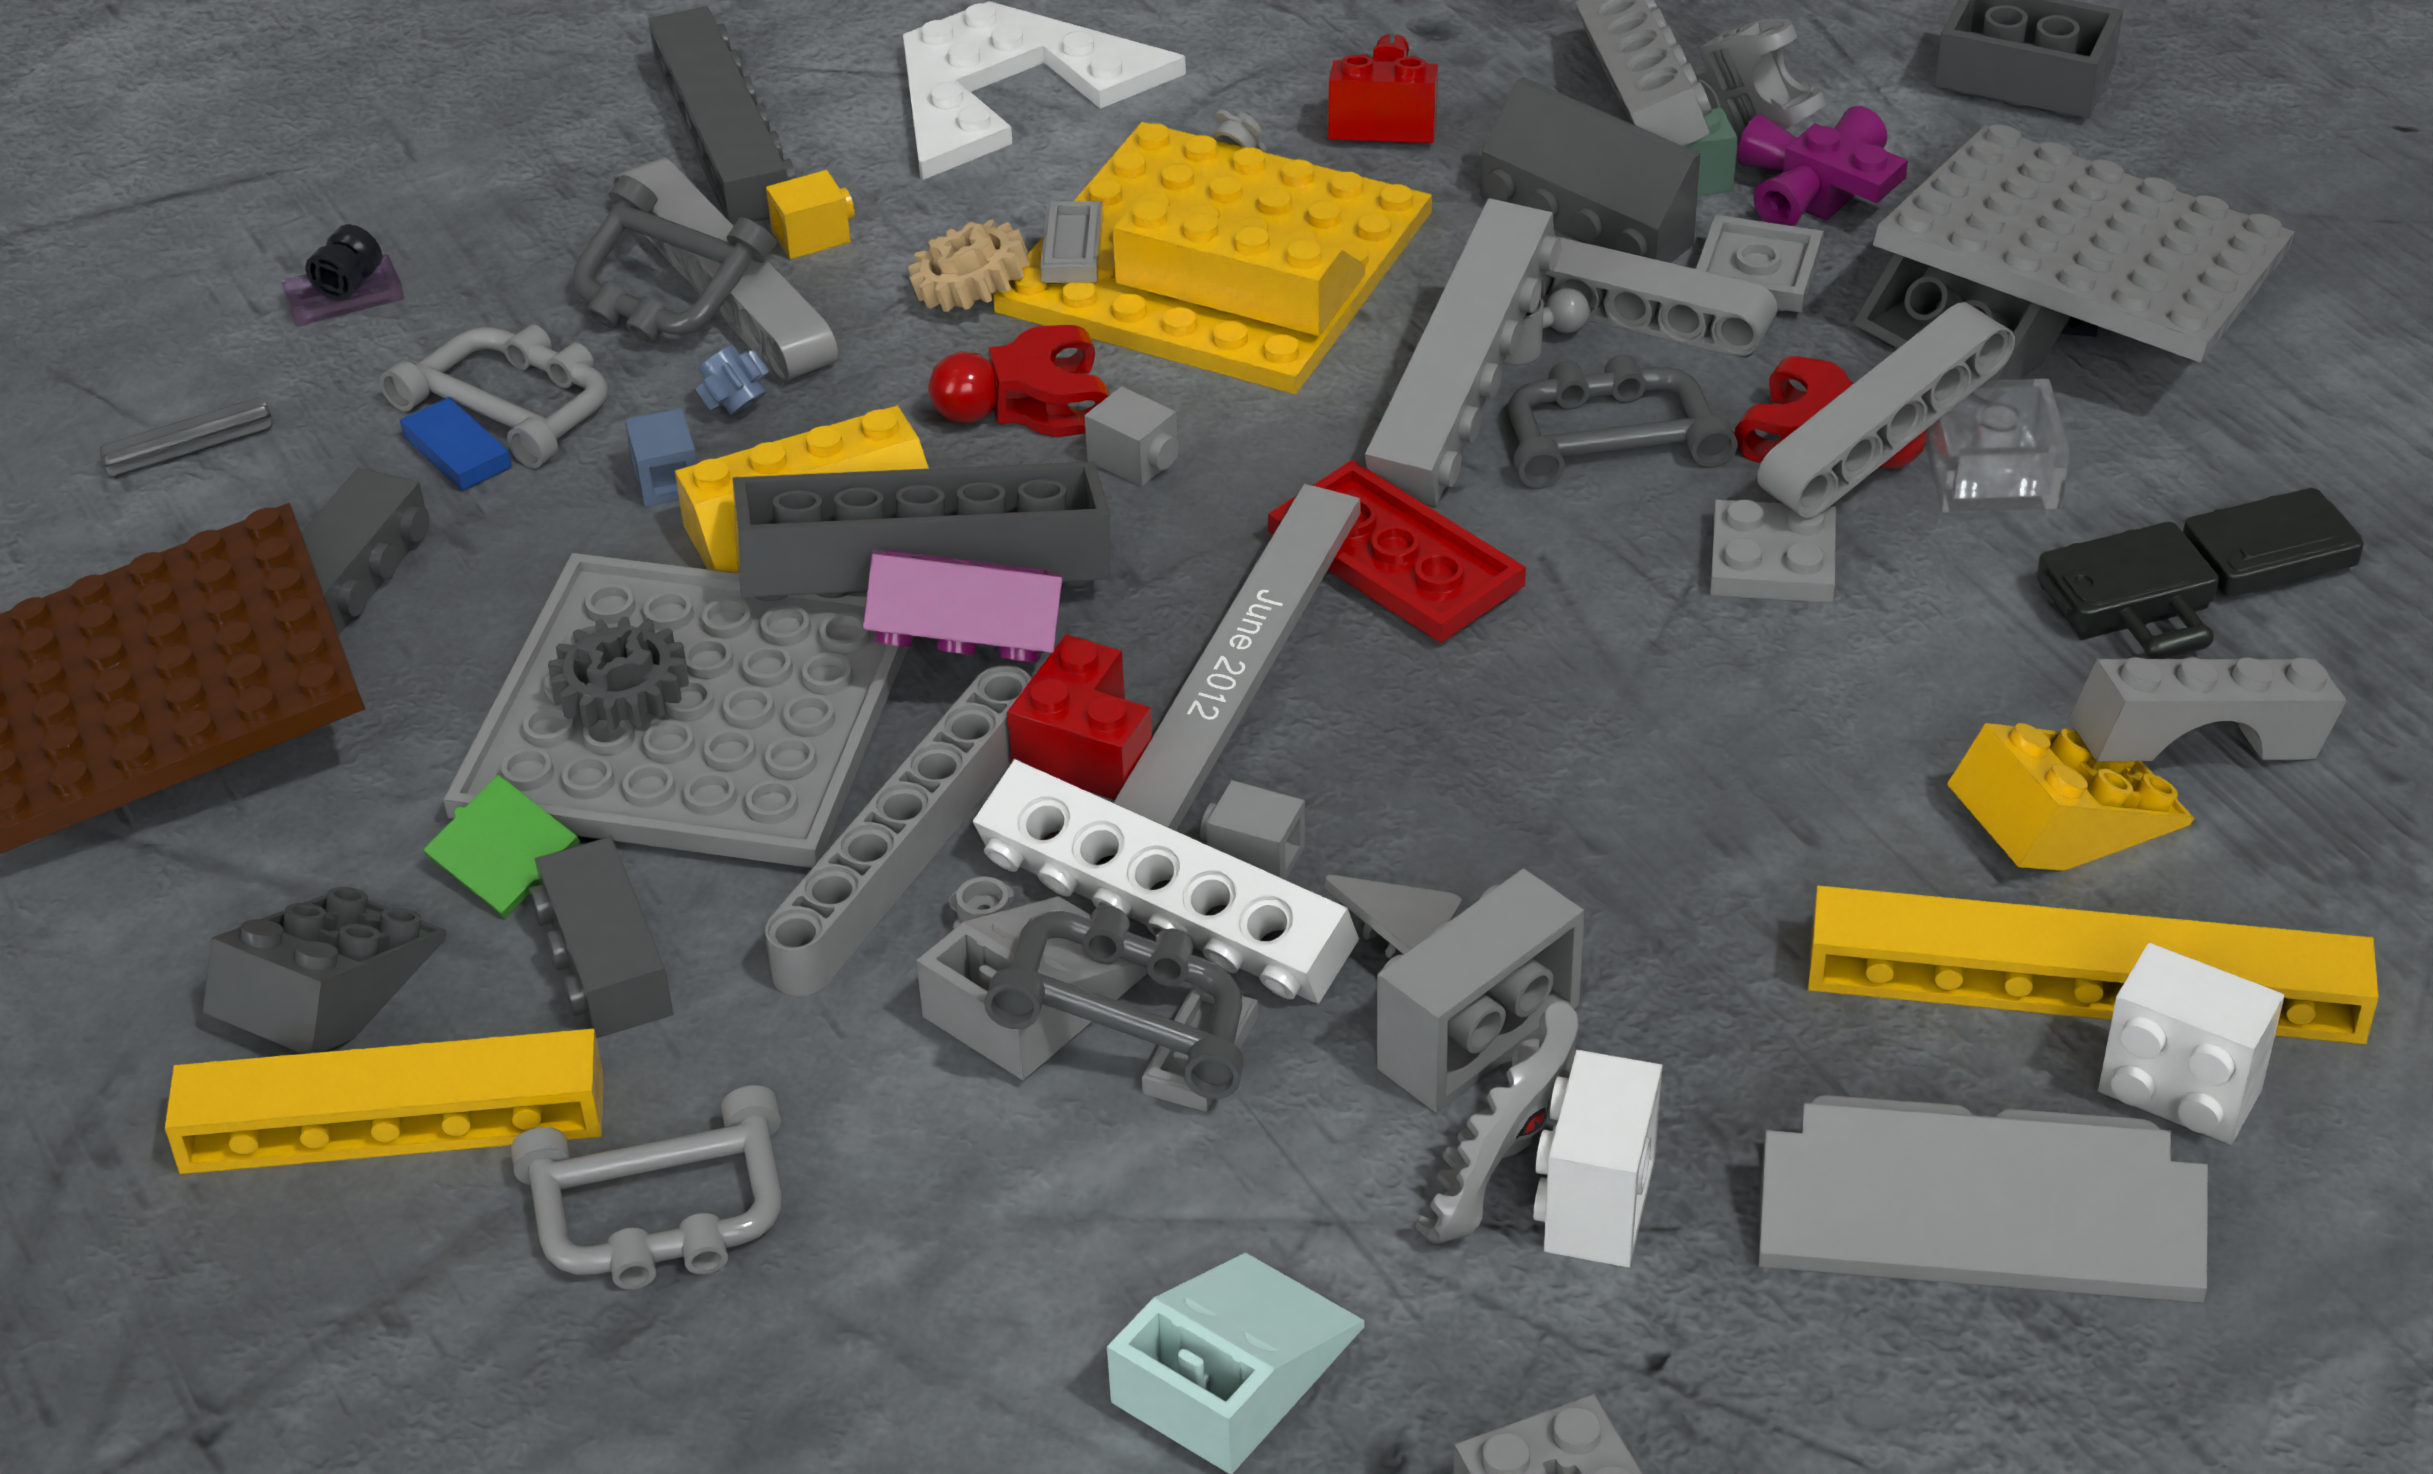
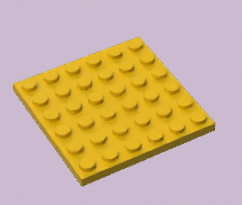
(1240, 186)

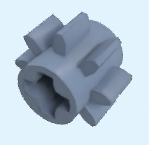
(732, 380)

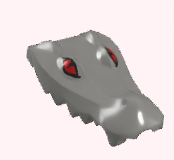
(1503, 1127)

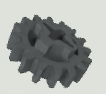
(618, 673)

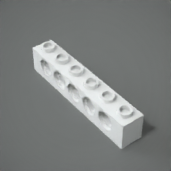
(1034, 804)

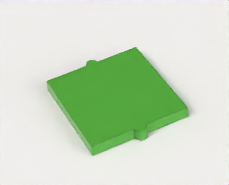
(496, 843)

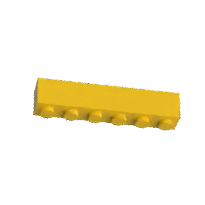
(383, 1101)

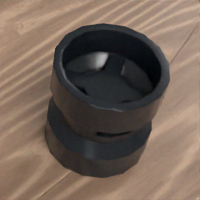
(339, 269)

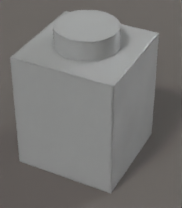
(1131, 436)
(1257, 827)

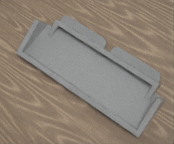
(1984, 1199)

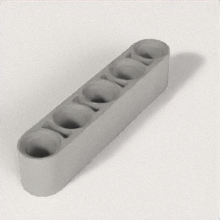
(1664, 298)
(1885, 410)

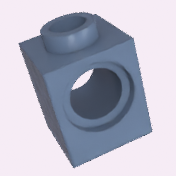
(657, 448)

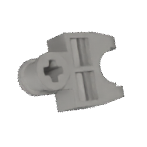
(1750, 76)

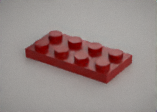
(1414, 556)

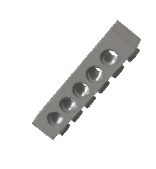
(1646, 68)

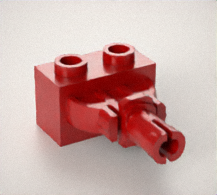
(1383, 96)

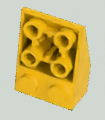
(2055, 803)

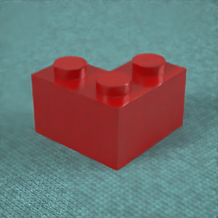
(1077, 719)

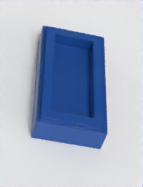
(455, 443)

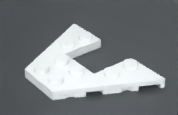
(997, 41)

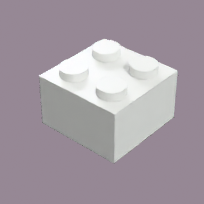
(2190, 1043)
(1598, 1157)

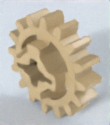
(968, 265)

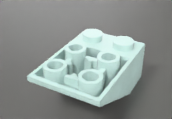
(1226, 1357)

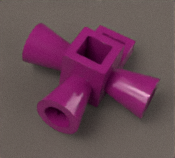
(1820, 166)

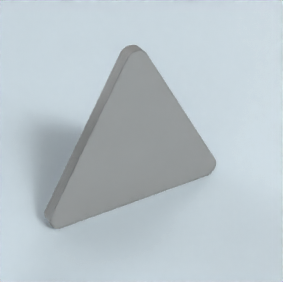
(1394, 911)

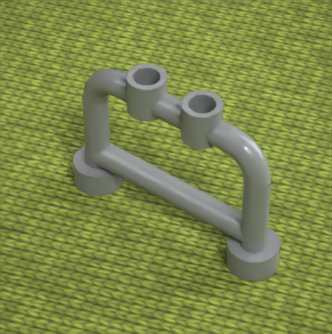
(532, 435)
(630, 1254)

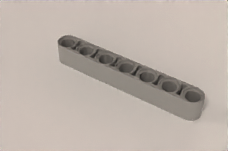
(762, 304)
(893, 836)

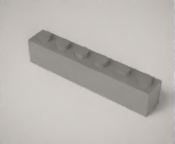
(1464, 350)

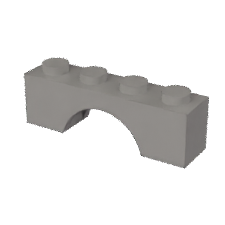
(2143, 705)

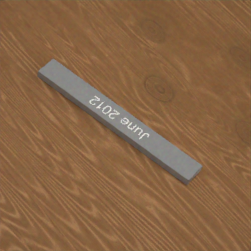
(1239, 656)

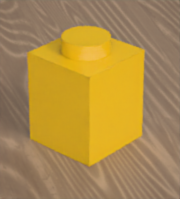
(809, 214)

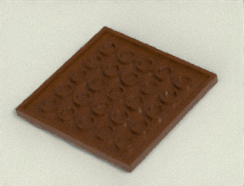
(164, 673)

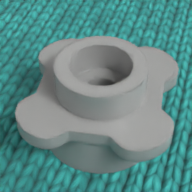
(1238, 130)
(980, 898)

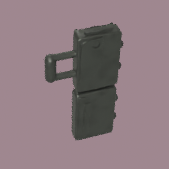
(2174, 572)

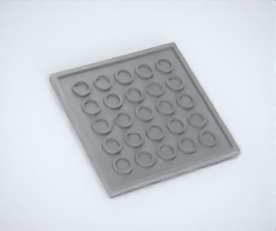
(2088, 240)
(748, 755)

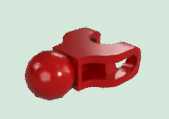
(1022, 382)
(1794, 407)

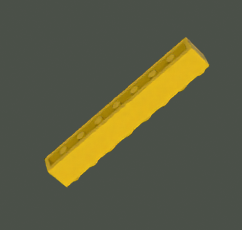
(2074, 958)

